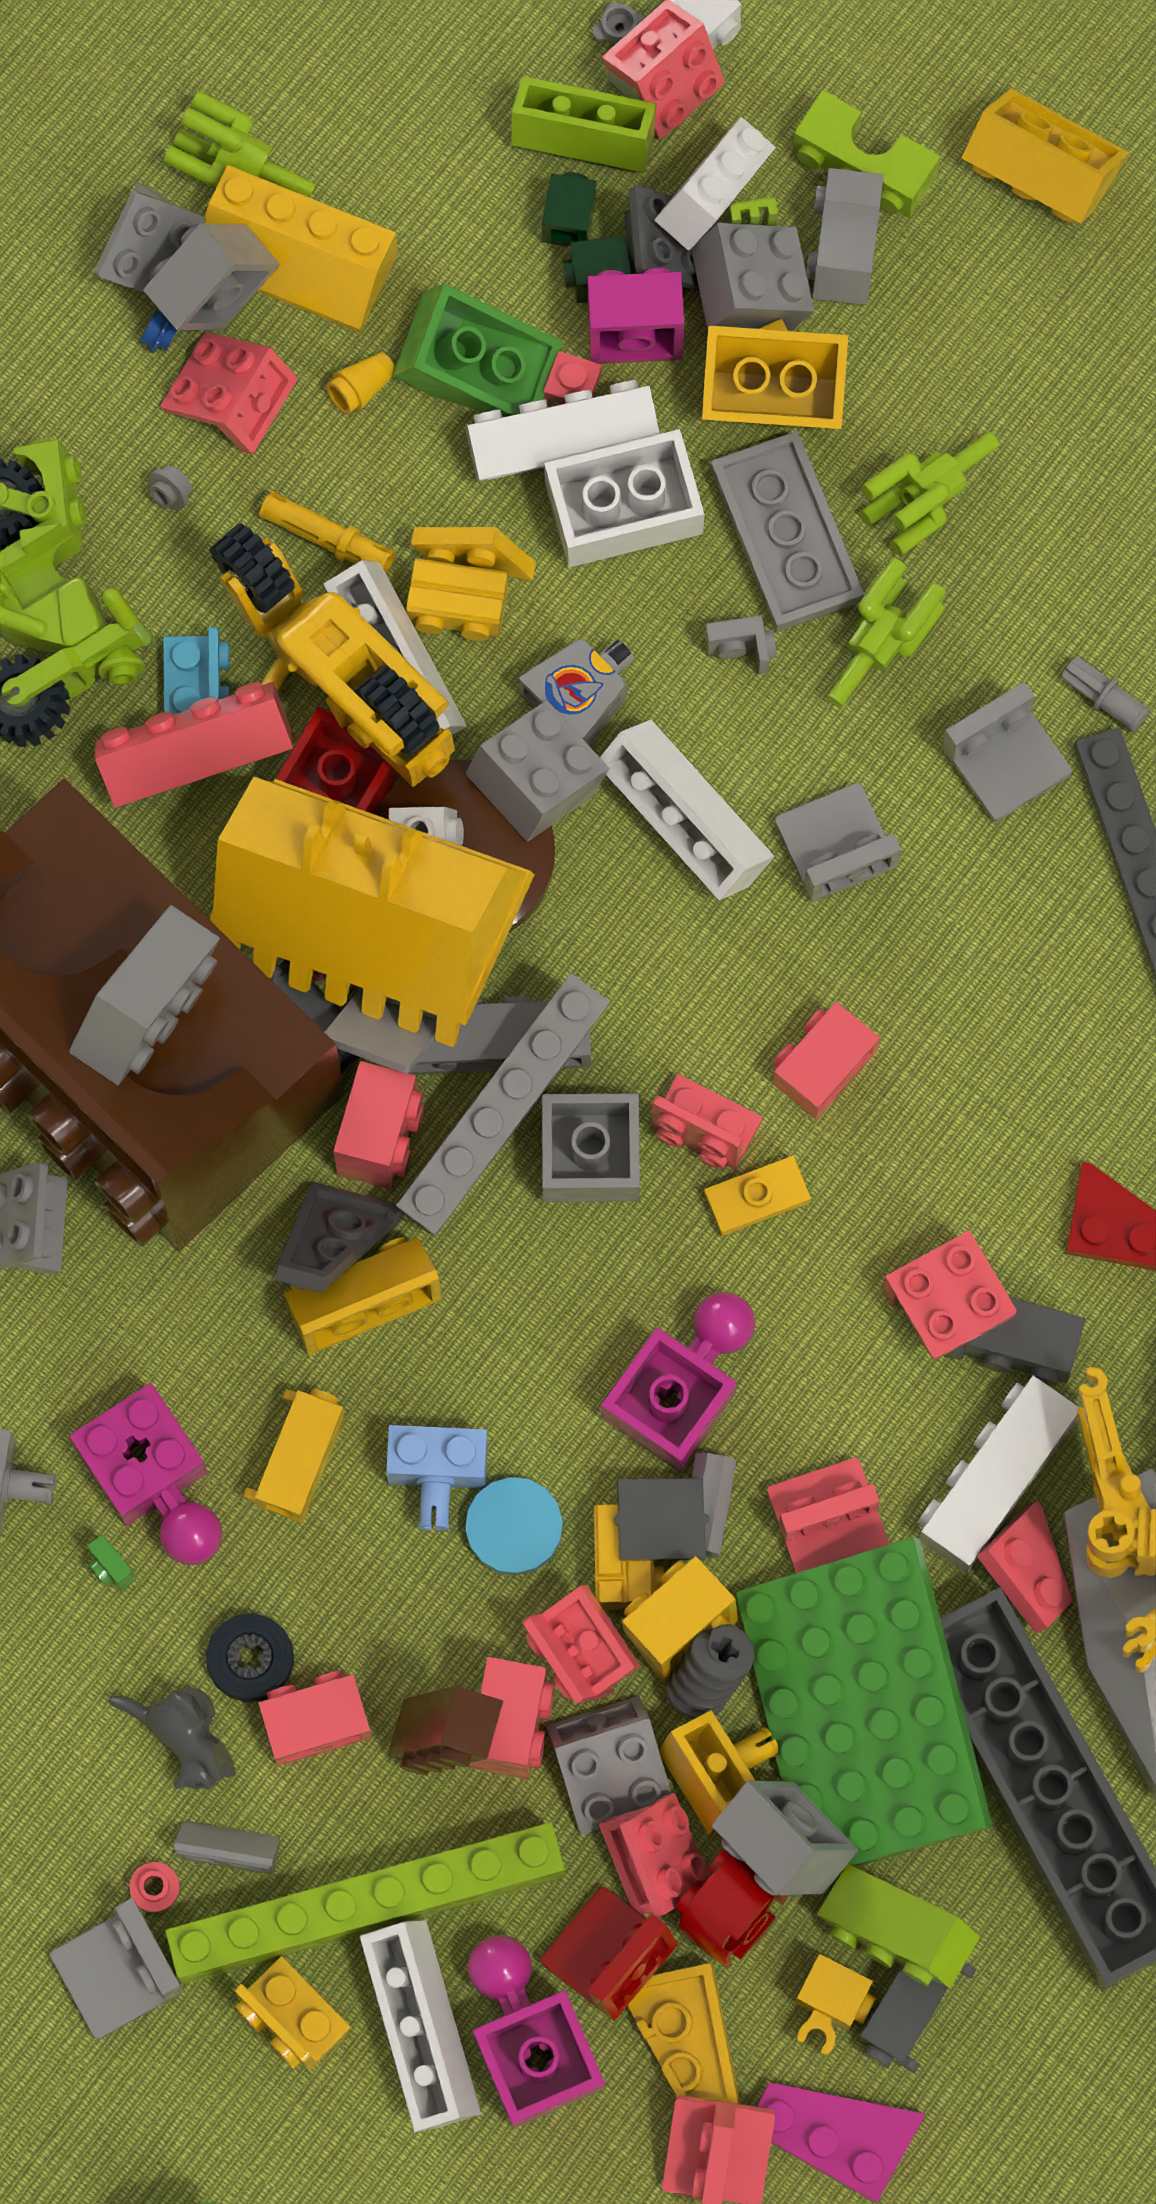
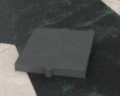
(661, 1519)

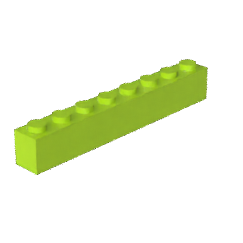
(365, 1903)

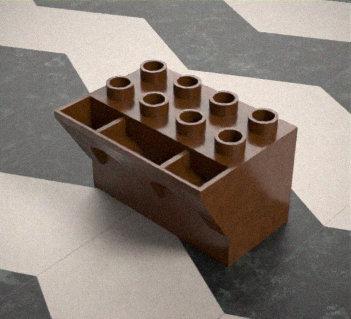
(213, 1099)

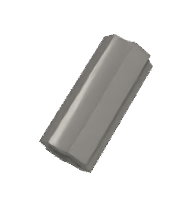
(717, 1478)

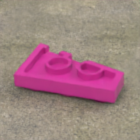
(841, 2136)

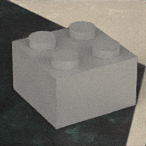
(210, 276)
(752, 276)
(536, 770)
(590, 1147)
(783, 1838)

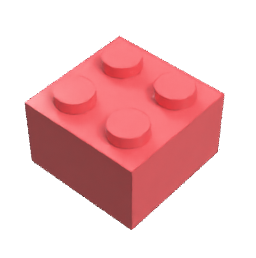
(377, 1126)
(526, 1700)

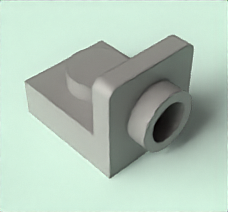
(736, 636)

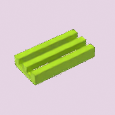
(752, 207)

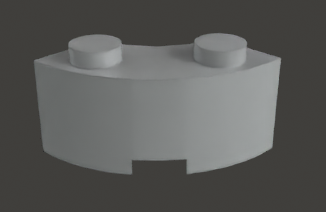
(847, 236)

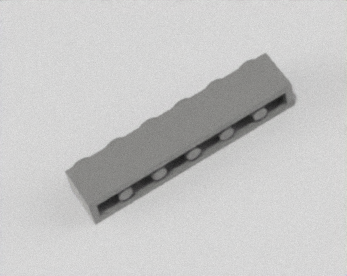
(503, 1104)

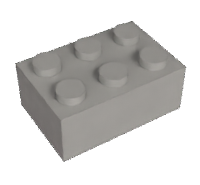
(145, 996)

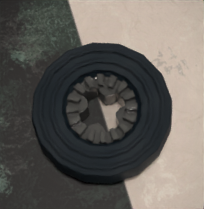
(249, 1632)

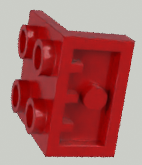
(609, 1952)

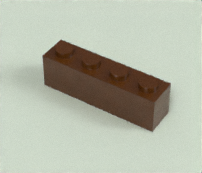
(444, 1730)

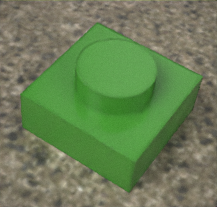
(109, 1565)

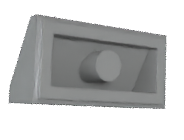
(227, 1847)

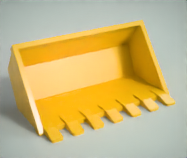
(363, 904)

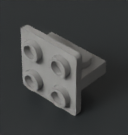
(144, 237)
(32, 1219)

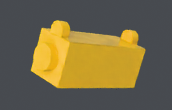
(299, 1454)

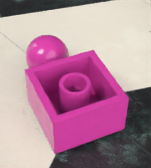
(664, 1366)
(188, 1530)
(500, 1970)

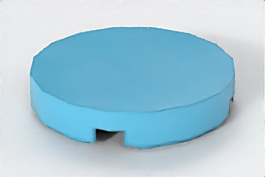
(514, 1526)

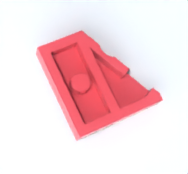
(1028, 1567)

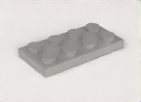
(787, 531)

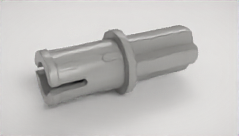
(1105, 693)

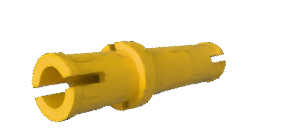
(342, 541)

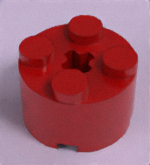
(727, 1911)

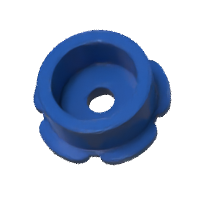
(158, 332)

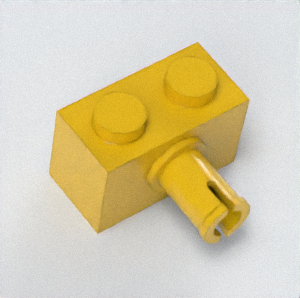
(710, 1766)

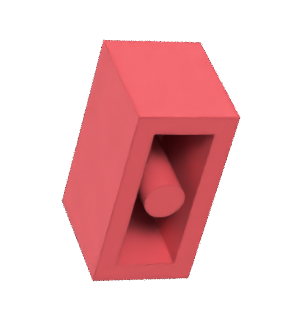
(824, 1059)
(314, 1717)

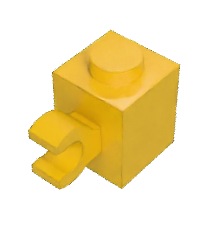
(833, 1996)

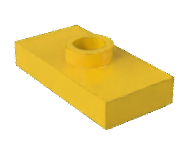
(757, 1195)

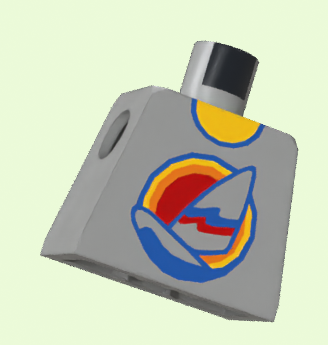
(580, 685)

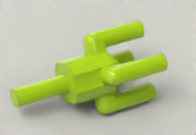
(230, 147)
(922, 489)
(886, 629)

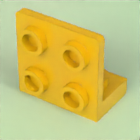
(294, 2013)

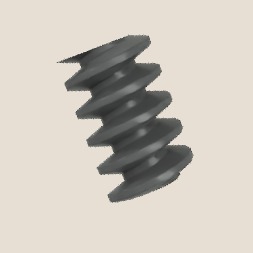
(710, 1671)

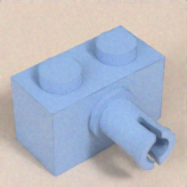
(436, 1461)

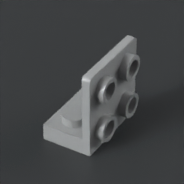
(1005, 753)
(837, 842)
(381, 1039)
(609, 1762)
(116, 1971)

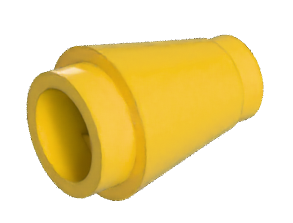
(359, 383)

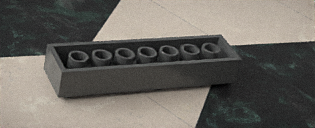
(1053, 1791)

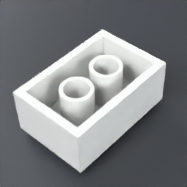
(624, 498)

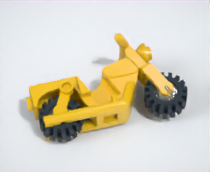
(334, 648)

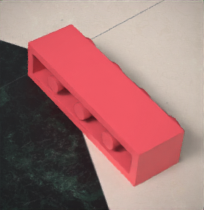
(193, 743)

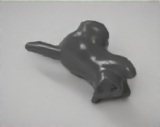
(183, 1726)

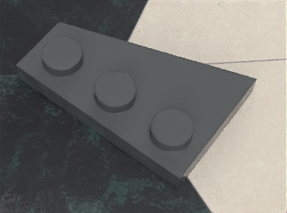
(332, 1235)

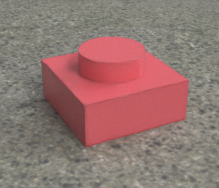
(570, 376)

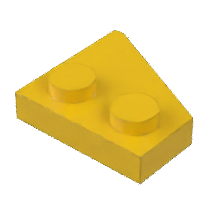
(475, 548)

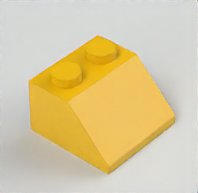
(676, 1613)

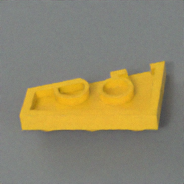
(687, 2032)

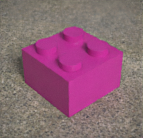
(635, 316)

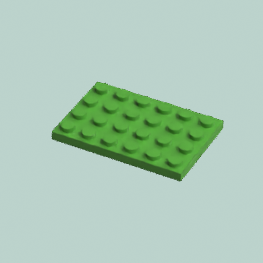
(867, 1700)

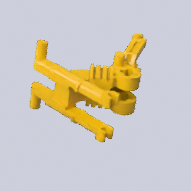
(1123, 1511)

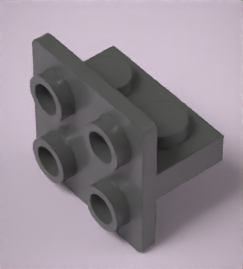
(649, 243)

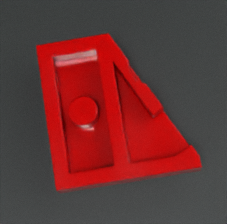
(1111, 1222)

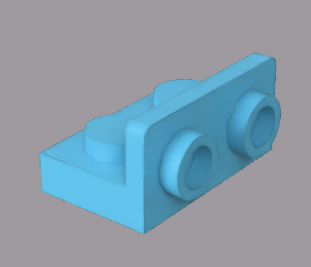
(194, 669)

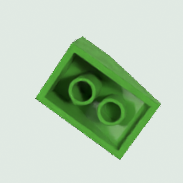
(475, 353)

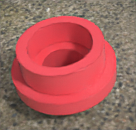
(157, 1902)

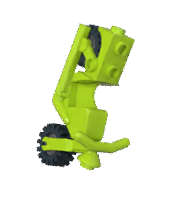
(47, 610)

